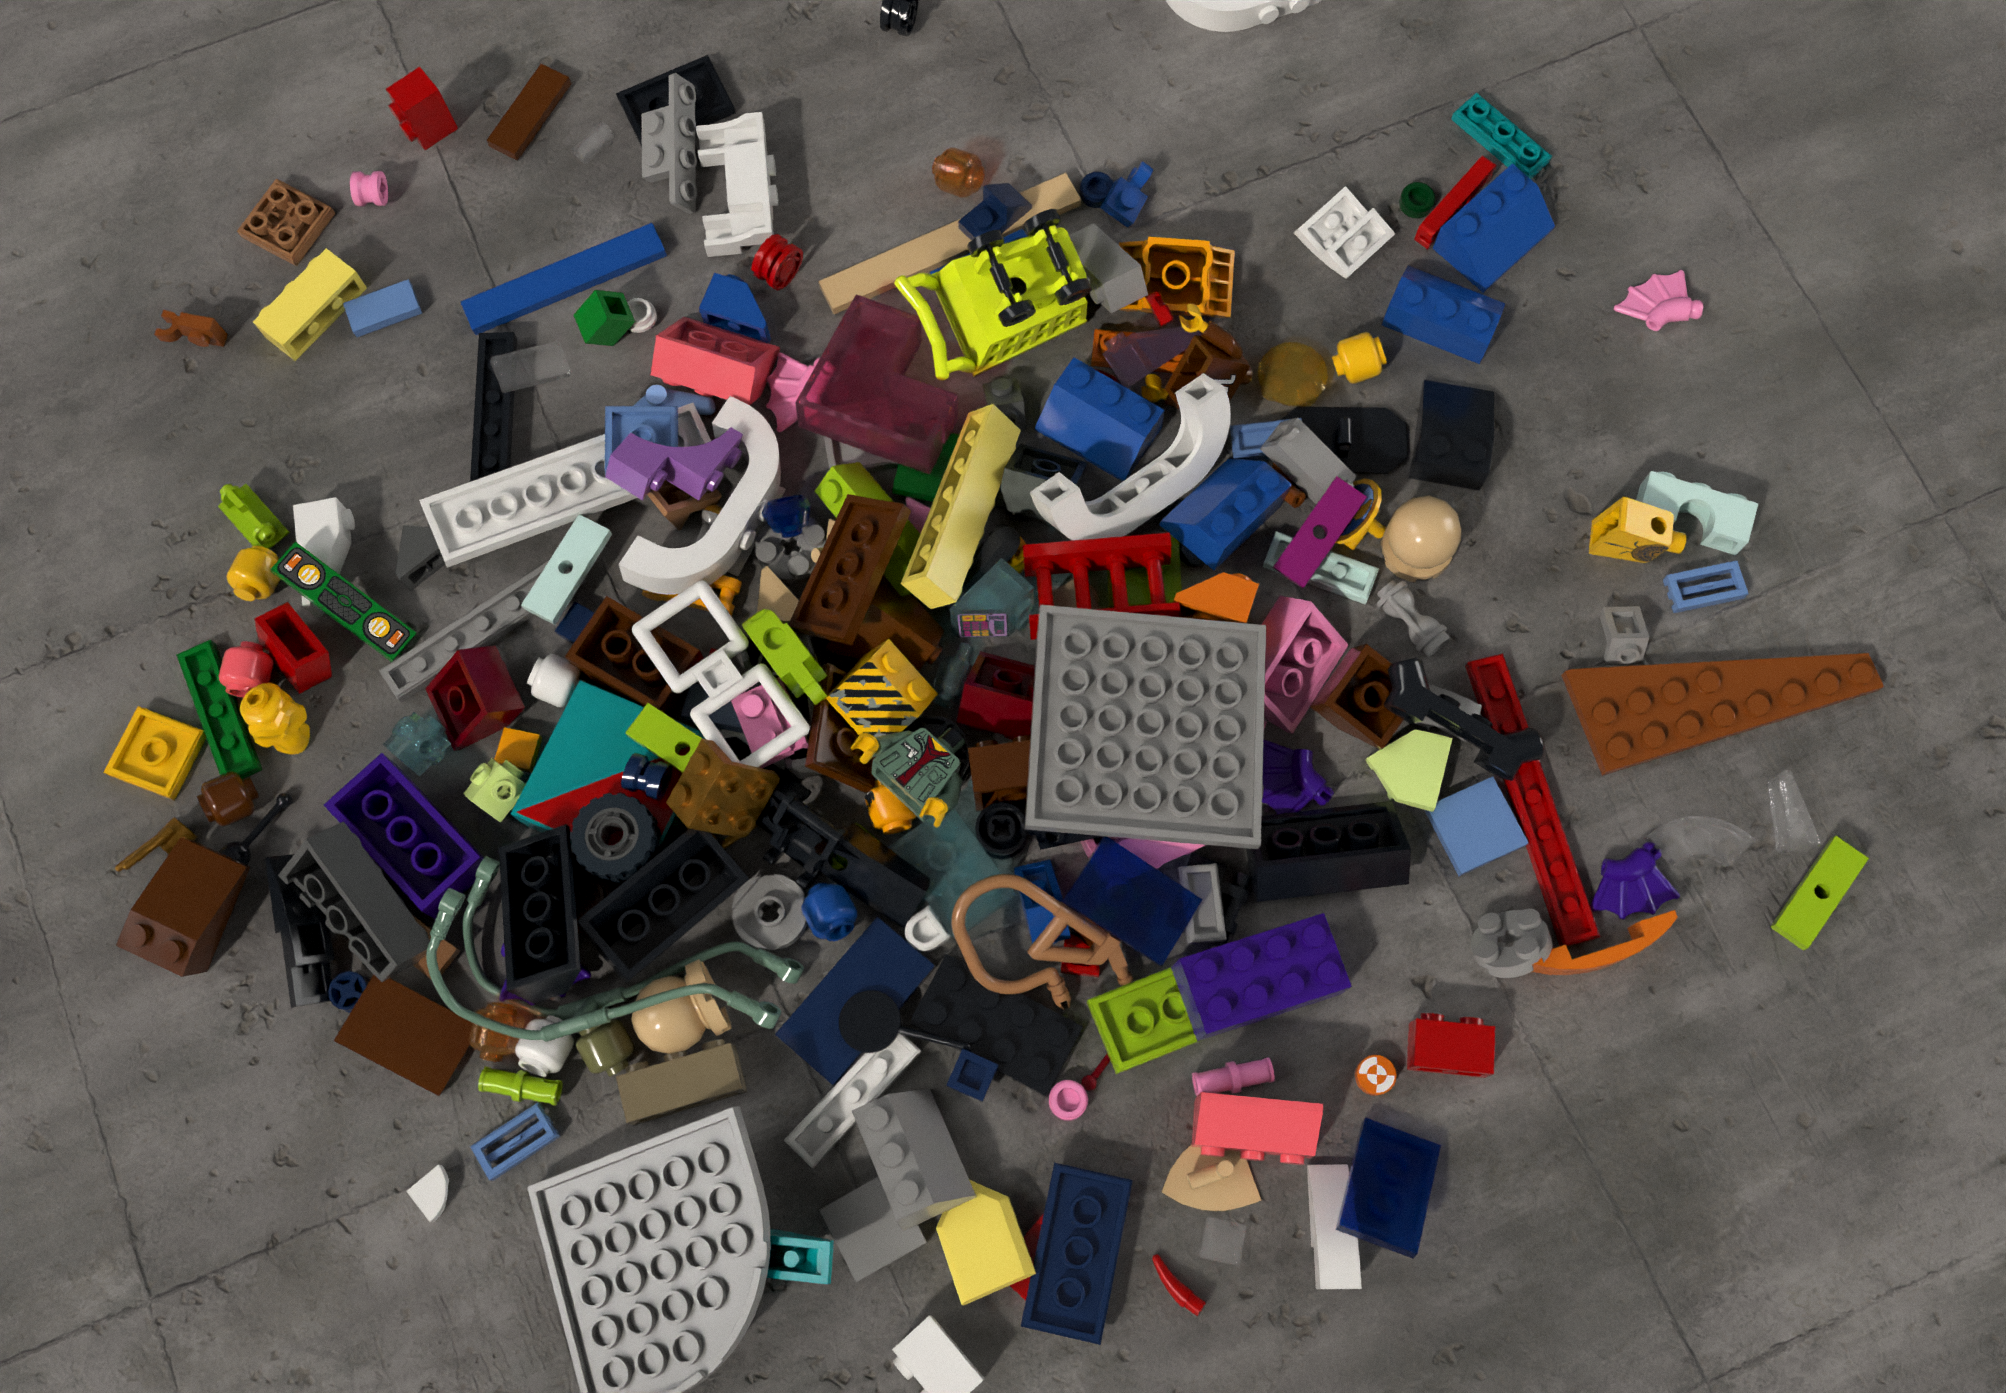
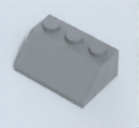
(913, 1156)

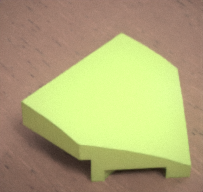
(1413, 768)

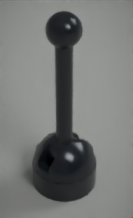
(240, 850)

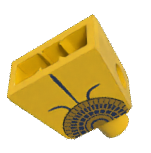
(1634, 532)

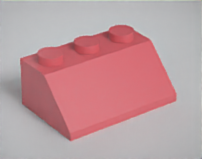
(713, 360)
(1256, 1127)

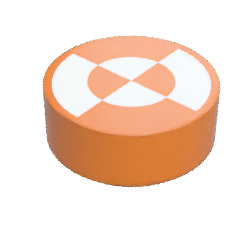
(1375, 1075)

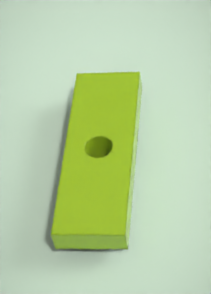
(663, 736)
(1832, 877)

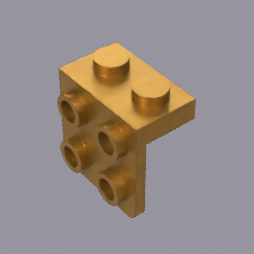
(720, 793)

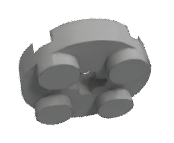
(791, 567)
(748, 915)
(1530, 942)

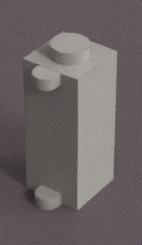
(1305, 458)

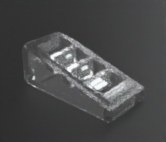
(1791, 819)

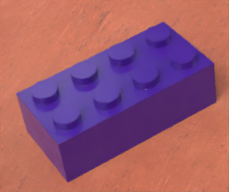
(406, 834)
(1260, 976)

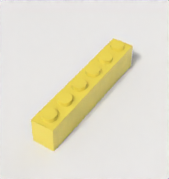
(961, 508)

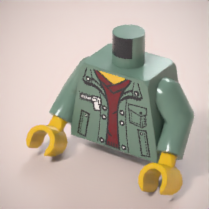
(917, 769)

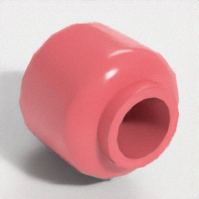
(245, 668)

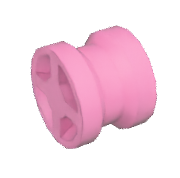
(368, 188)

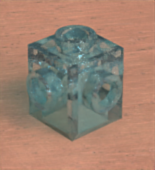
(418, 742)

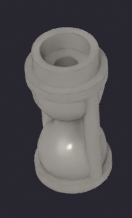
(1423, 630)

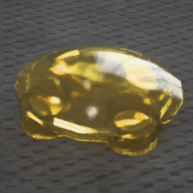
(1292, 374)

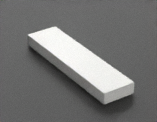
(859, 1086)

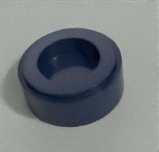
(1095, 189)

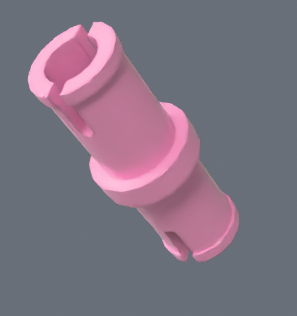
(1233, 1077)

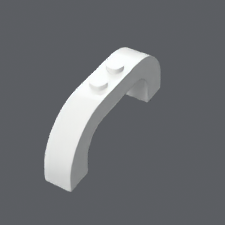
(1235, 14)
(1154, 487)
(676, 569)

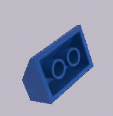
(1495, 228)
(1443, 314)
(1099, 419)
(1227, 509)

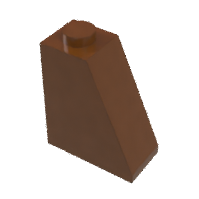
(896, 619)

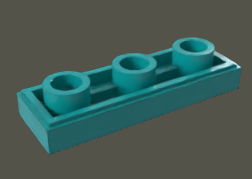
(1500, 136)

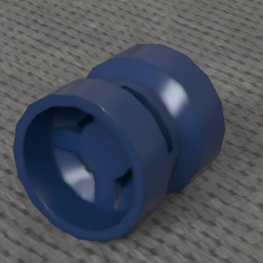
(647, 776)

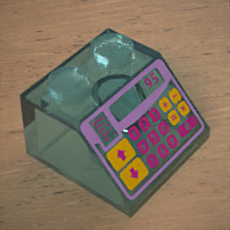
(994, 605)

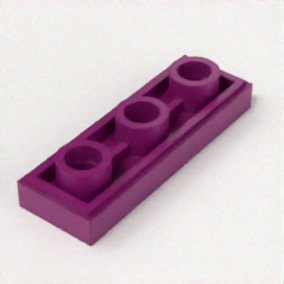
(1331, 514)

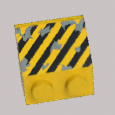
(881, 692)

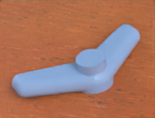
(659, 396)

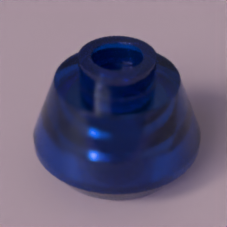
(787, 515)

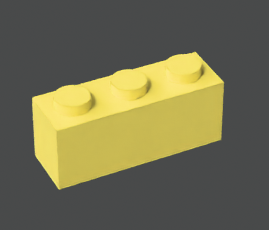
(309, 304)

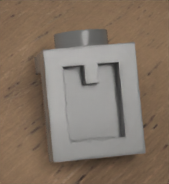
(1624, 634)

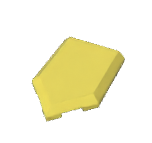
(984, 1245)

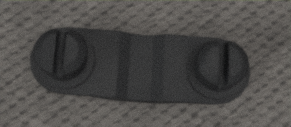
(1000, 544)

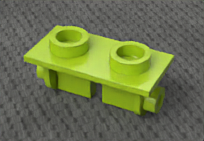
(251, 516)

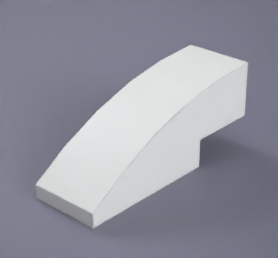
(1334, 1251)

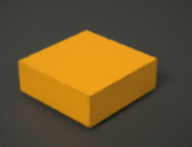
(518, 748)

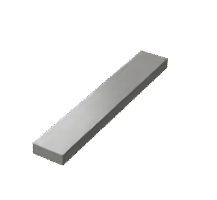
(475, 629)

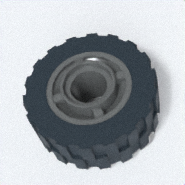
(599, 822)

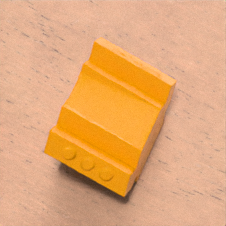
(1184, 274)

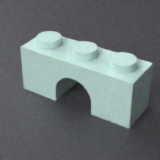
(1724, 517)

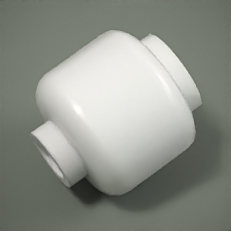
(554, 680)
(541, 1056)

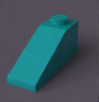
(800, 1257)

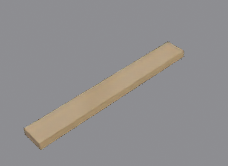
(934, 249)

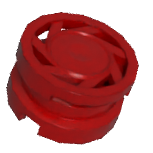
(777, 262)

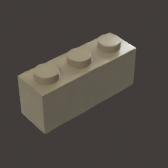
(680, 1082)

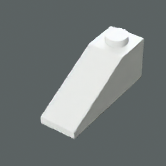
(325, 532)

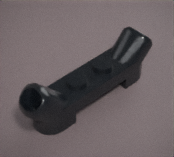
(1498, 752)

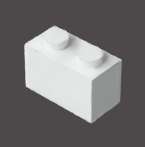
(935, 1360)

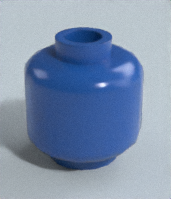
(829, 911)

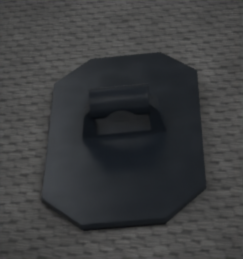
(1361, 437)

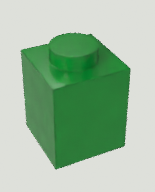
(604, 318)

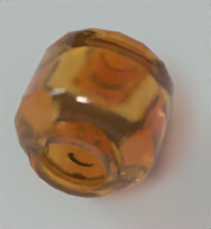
(958, 172)
(491, 1043)

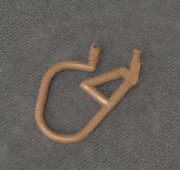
(1104, 947)

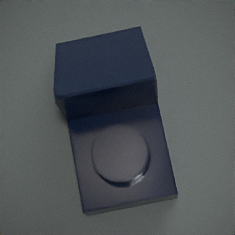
(998, 211)

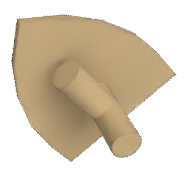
(1211, 1181)

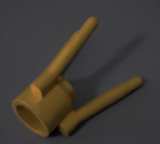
(165, 839)

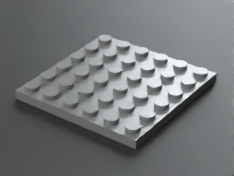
(1147, 727)

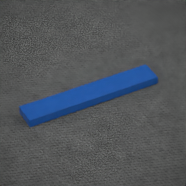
(563, 279)

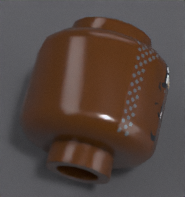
(227, 798)

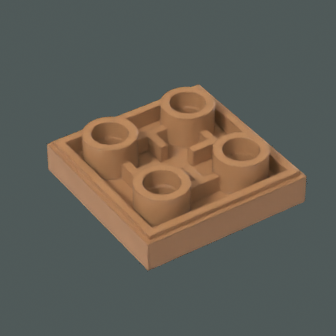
(286, 222)

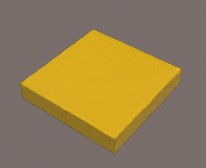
(155, 753)

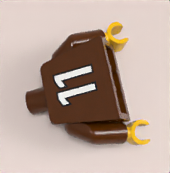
(1210, 353)

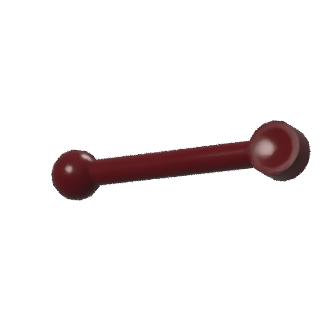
(1089, 1081)

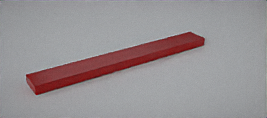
(1536, 810)

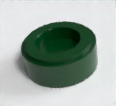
(1417, 200)

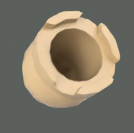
(1421, 538)
(681, 1021)

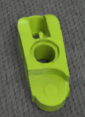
(786, 654)

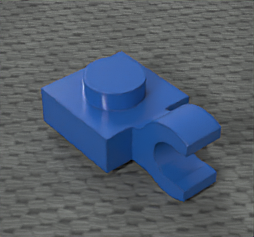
(1125, 197)

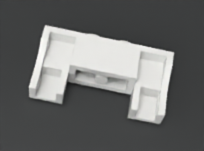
(748, 169)

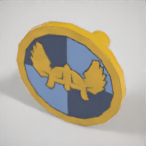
(1364, 519)

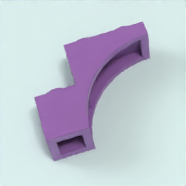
(644, 465)

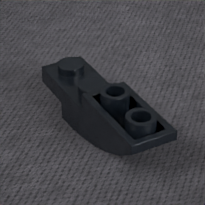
(303, 936)

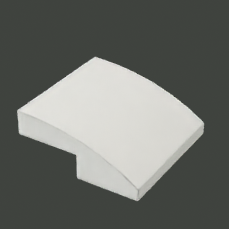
(1344, 233)

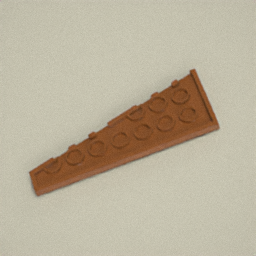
(1673, 707)

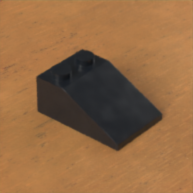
(1453, 435)

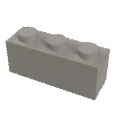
(1109, 269)

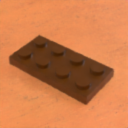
(849, 568)

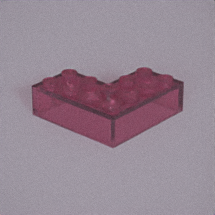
(865, 398)

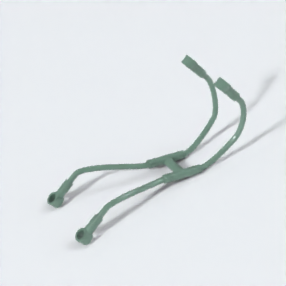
(593, 1009)

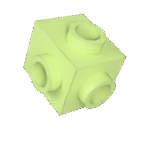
(495, 788)

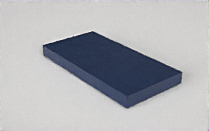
(875, 962)
(1077, 1253)

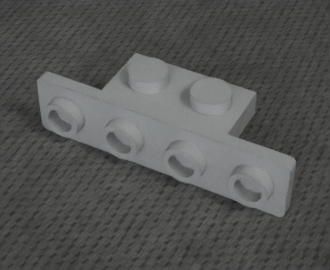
(670, 144)

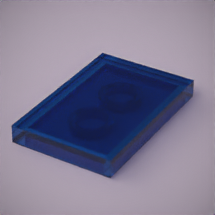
(1132, 900)
(1388, 1188)

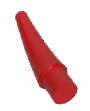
(1179, 1292)

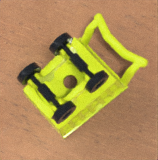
(979, 300)

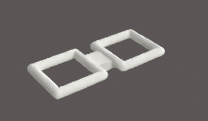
(719, 675)

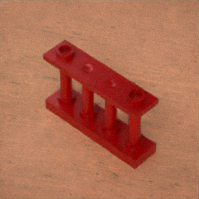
(1102, 554)

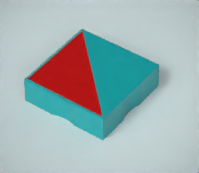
(587, 761)

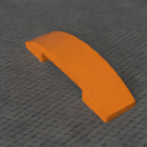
(1642, 934)

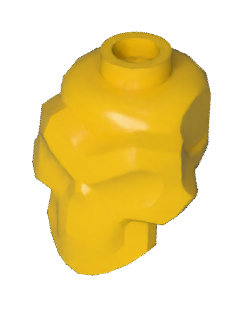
(275, 719)

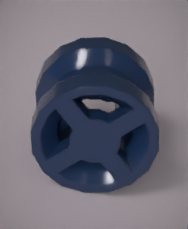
(345, 987)

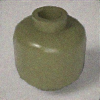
(605, 1047)

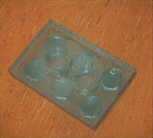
(953, 863)

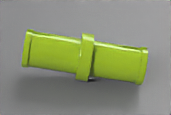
(520, 1085)

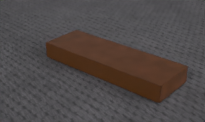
(529, 112)

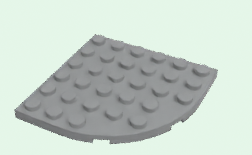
(657, 1256)

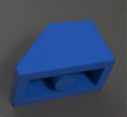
(733, 308)
(1037, 916)

